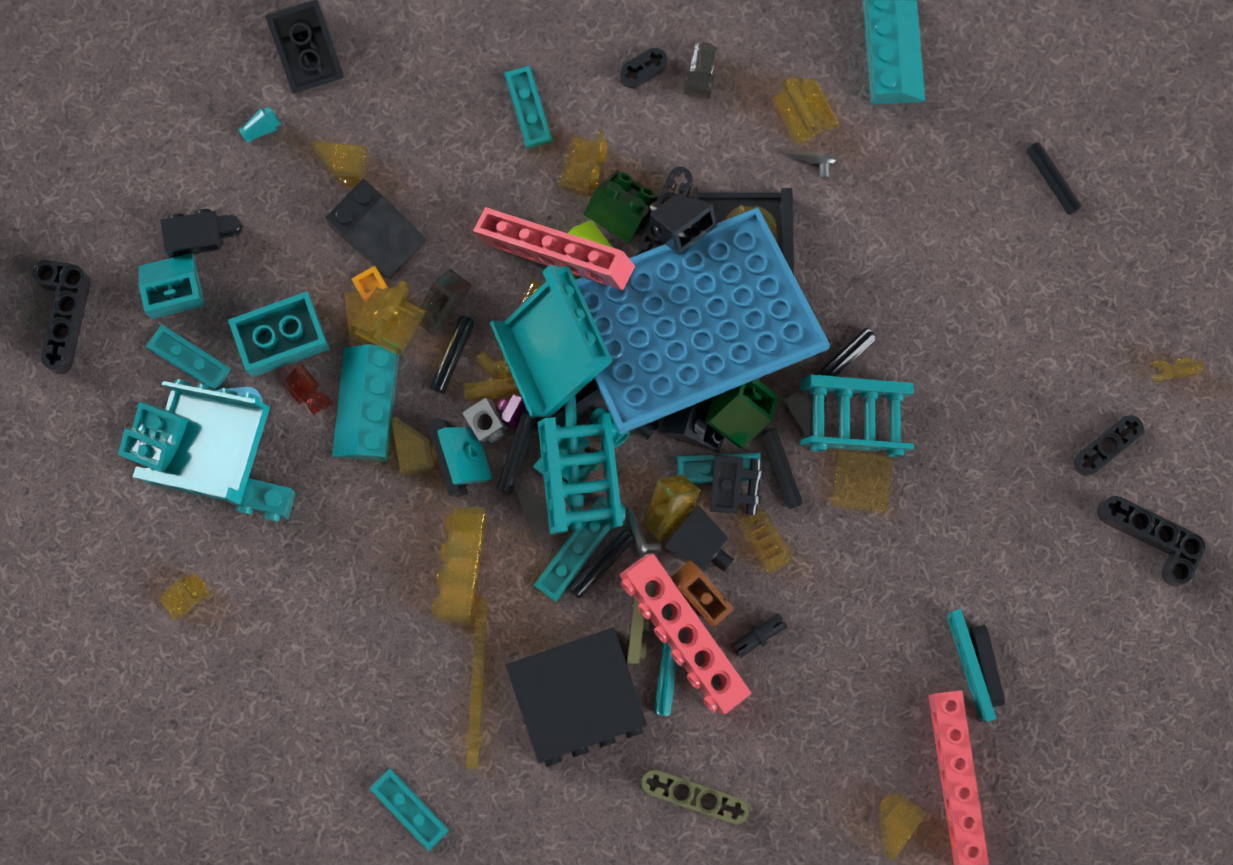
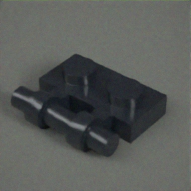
(727, 483)

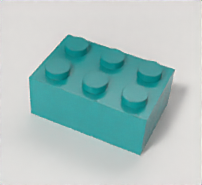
(278, 334)

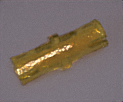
(490, 388)

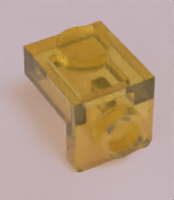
(184, 595)

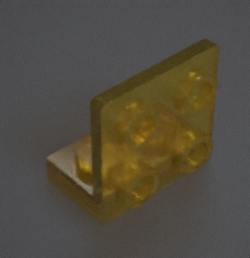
(582, 164)

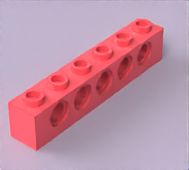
(554, 248)
(731, 688)
(958, 778)

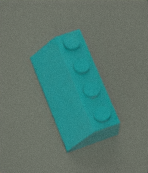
(893, 51)
(365, 403)

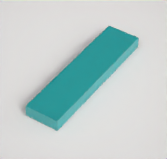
(573, 555)
(970, 666)

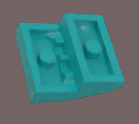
(153, 436)

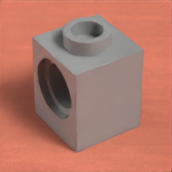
(475, 416)

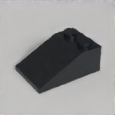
(304, 45)
(375, 228)

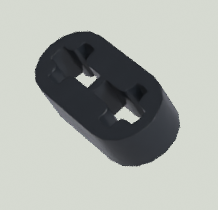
(646, 73)

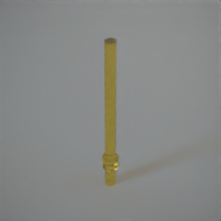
(474, 738)

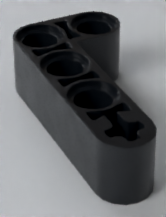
(58, 318)
(1149, 534)

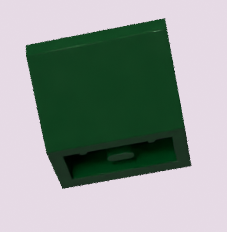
(621, 206)
(742, 411)

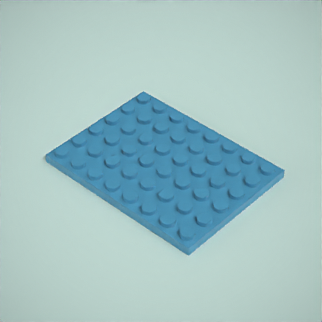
(700, 322)

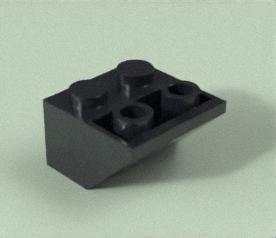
(690, 427)

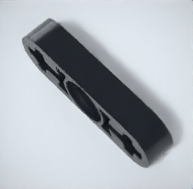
(1118, 427)
(986, 659)

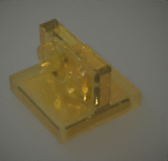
(804, 109)
(389, 318)

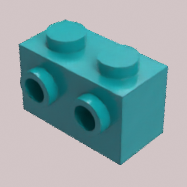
(266, 498)

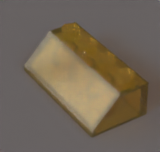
(461, 565)

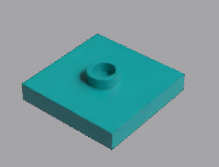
(464, 455)

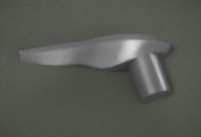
(814, 158)
(642, 547)

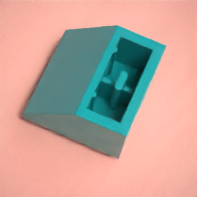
(170, 286)

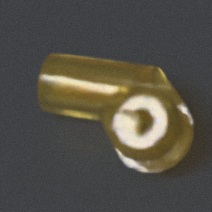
(495, 369)

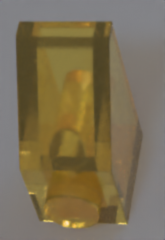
(343, 161)
(413, 450)
(670, 505)
(897, 823)

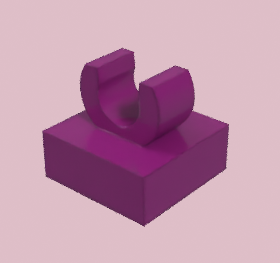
(512, 410)

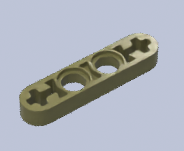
(695, 795)

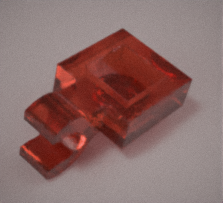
(303, 389)

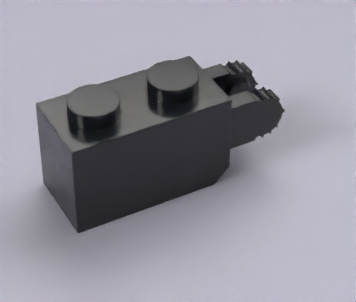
(197, 232)

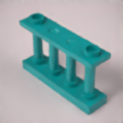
(869, 391)
(557, 489)

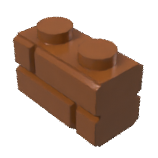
(701, 593)

